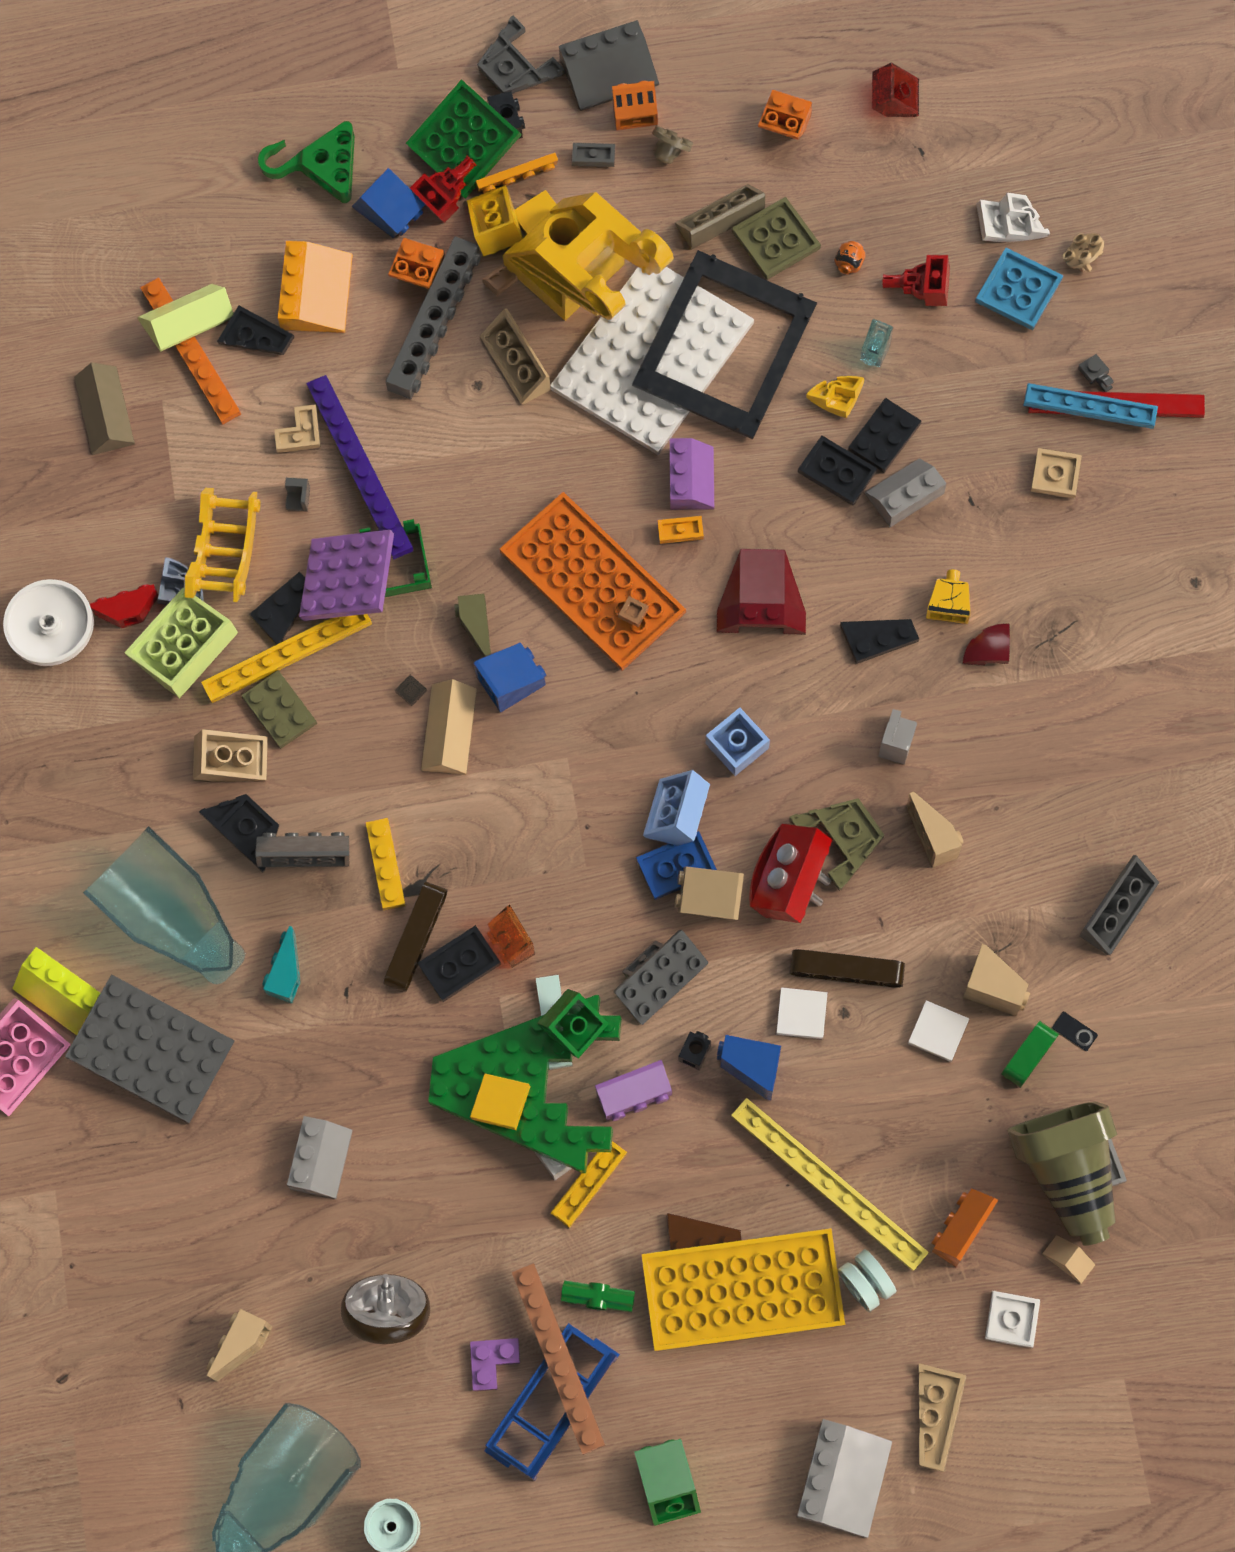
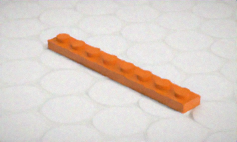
(196, 360)

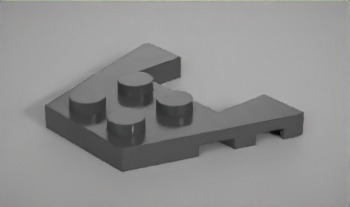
(509, 68)

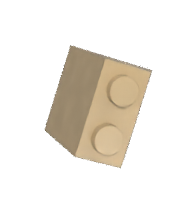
(709, 893)
(996, 984)

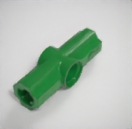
(597, 1296)

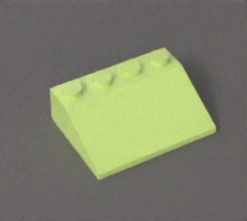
(181, 642)

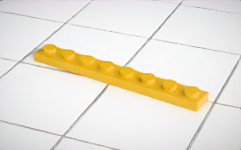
(283, 655)

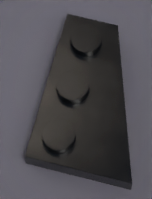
(280, 610)

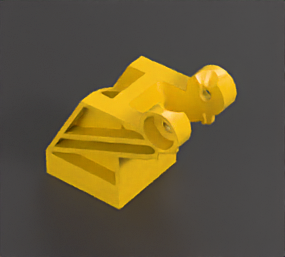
(578, 251)

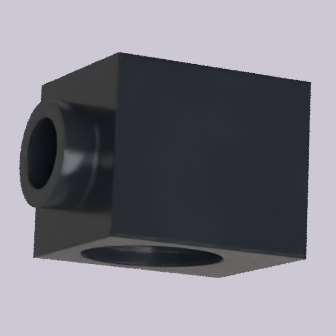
(695, 1060)

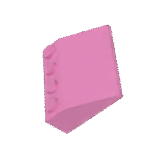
(26, 1053)

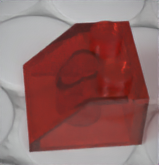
(895, 92)

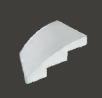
(1010, 220)

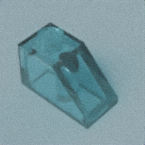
(876, 343)

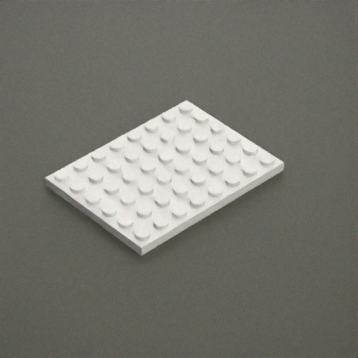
(611, 354)

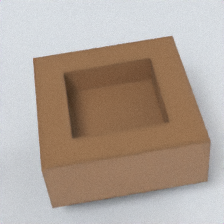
(633, 611)

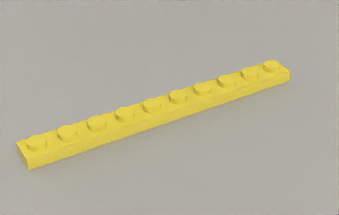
(830, 1184)

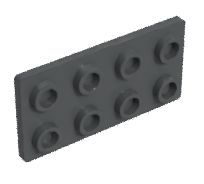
(659, 975)

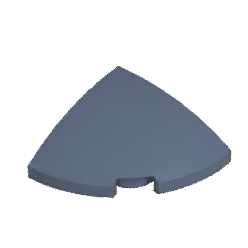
(173, 581)

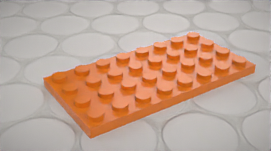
(591, 579)

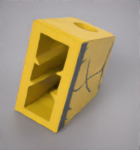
(950, 599)

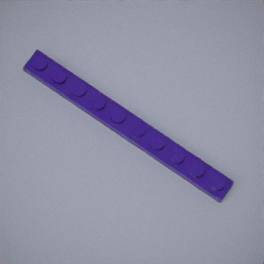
(358, 464)

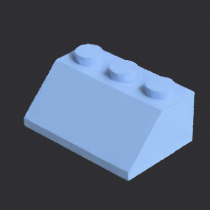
(677, 808)

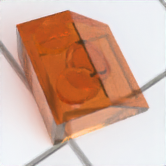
(510, 937)

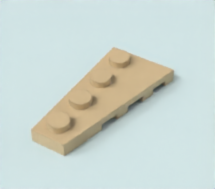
(938, 1410)

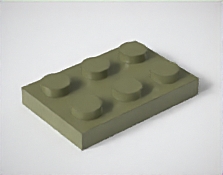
(279, 709)

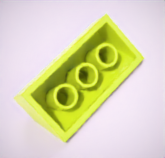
(55, 990)

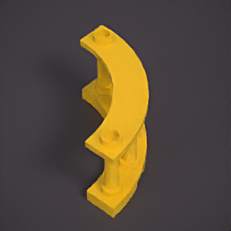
(203, 549)

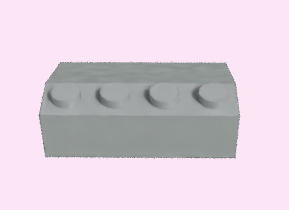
(844, 1478)

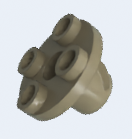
(670, 144)

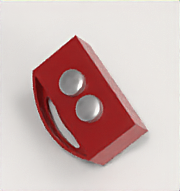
(788, 873)

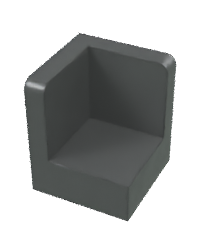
(297, 494)

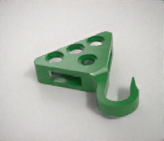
(327, 149)

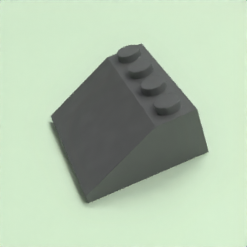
(605, 61)
(303, 850)

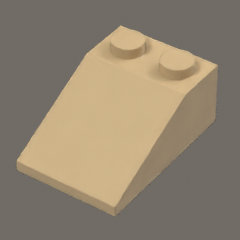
(229, 757)
(935, 832)

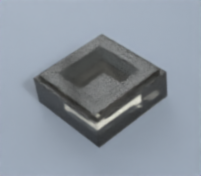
(410, 690)

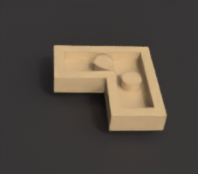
(302, 436)

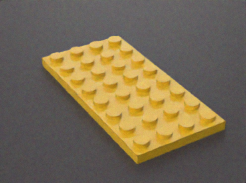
(743, 1289)

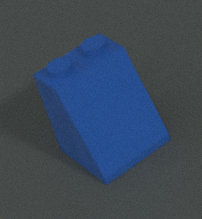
(390, 204)
(509, 675)
(751, 1063)

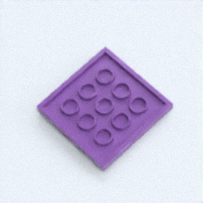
(346, 575)

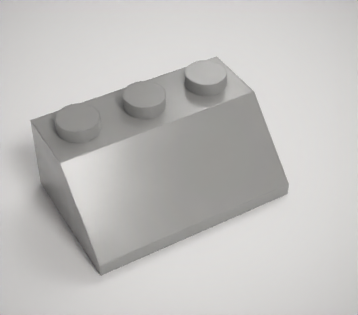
(906, 491)
(319, 1157)

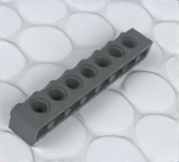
(459, 251)

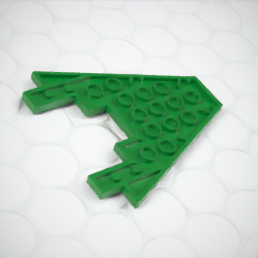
(522, 1056)

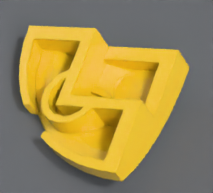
(838, 395)

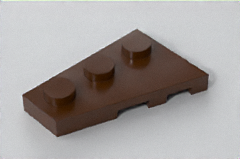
(693, 1233)

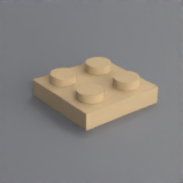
(1056, 473)

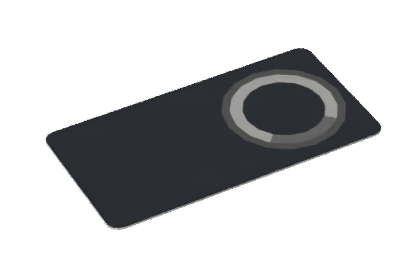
(1075, 1031)

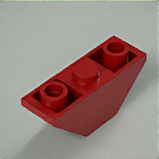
(127, 606)

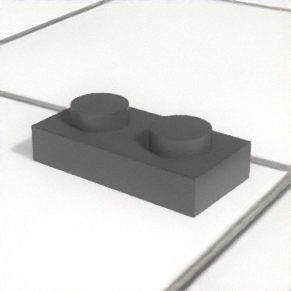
(593, 154)

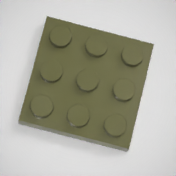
(776, 238)

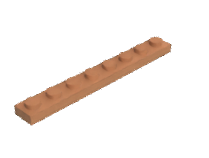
(558, 1359)

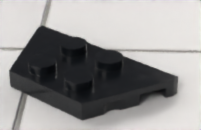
(241, 824)

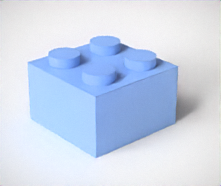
(737, 741)

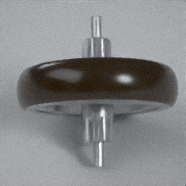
(387, 1297)

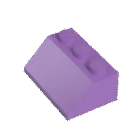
(691, 474)
(634, 1091)

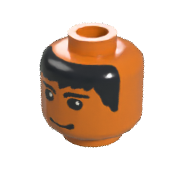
(850, 257)

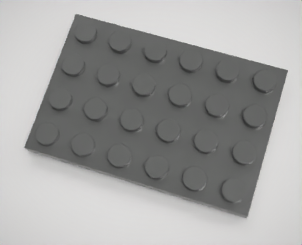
(149, 1048)

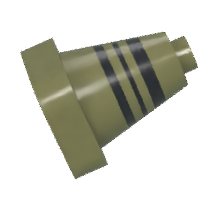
(1072, 1165)

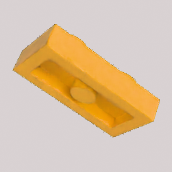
(680, 529)

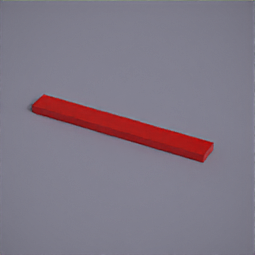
(1168, 404)

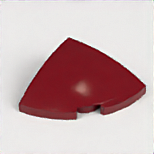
(989, 646)

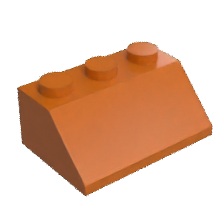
(963, 1226)

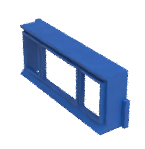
(551, 1441)

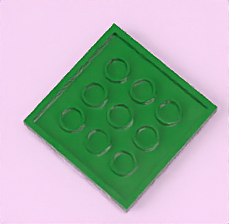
(464, 127)

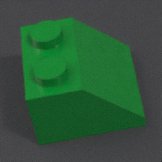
(573, 1023)

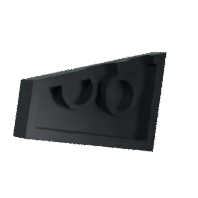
(255, 333)
(878, 637)

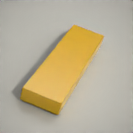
(587, 1185)

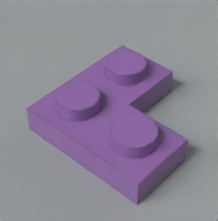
(486, 1356)

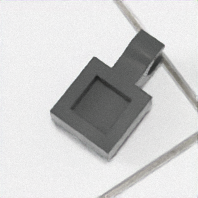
(1096, 371)

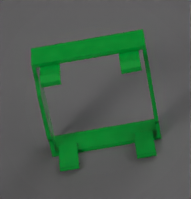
(419, 578)

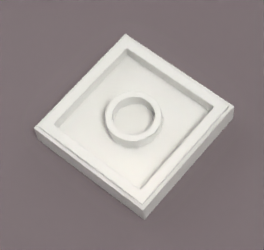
(802, 1013)
(938, 1031)
(1012, 1319)

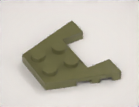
(851, 831)

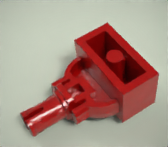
(443, 188)
(925, 281)

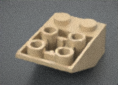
(242, 1341)

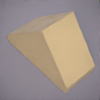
(1069, 1258)

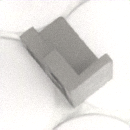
(897, 738)

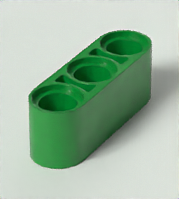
(1029, 1054)

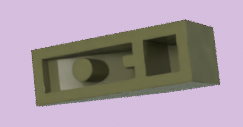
(474, 620)

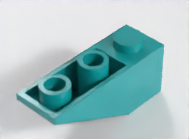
(285, 974)

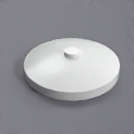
(48, 622)

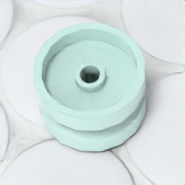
(867, 1280)
(396, 1512)

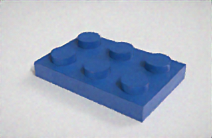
(664, 863)

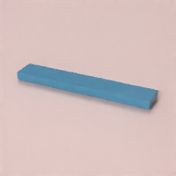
(1090, 406)

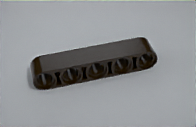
(415, 936)
(847, 968)

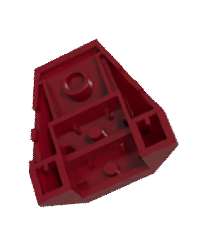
(761, 594)

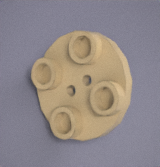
(1083, 251)

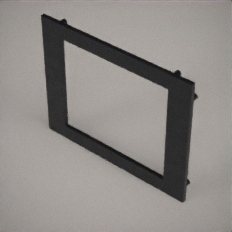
(697, 401)

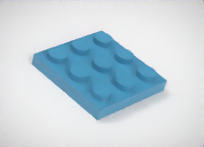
(1019, 288)

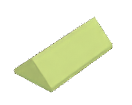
(187, 316)

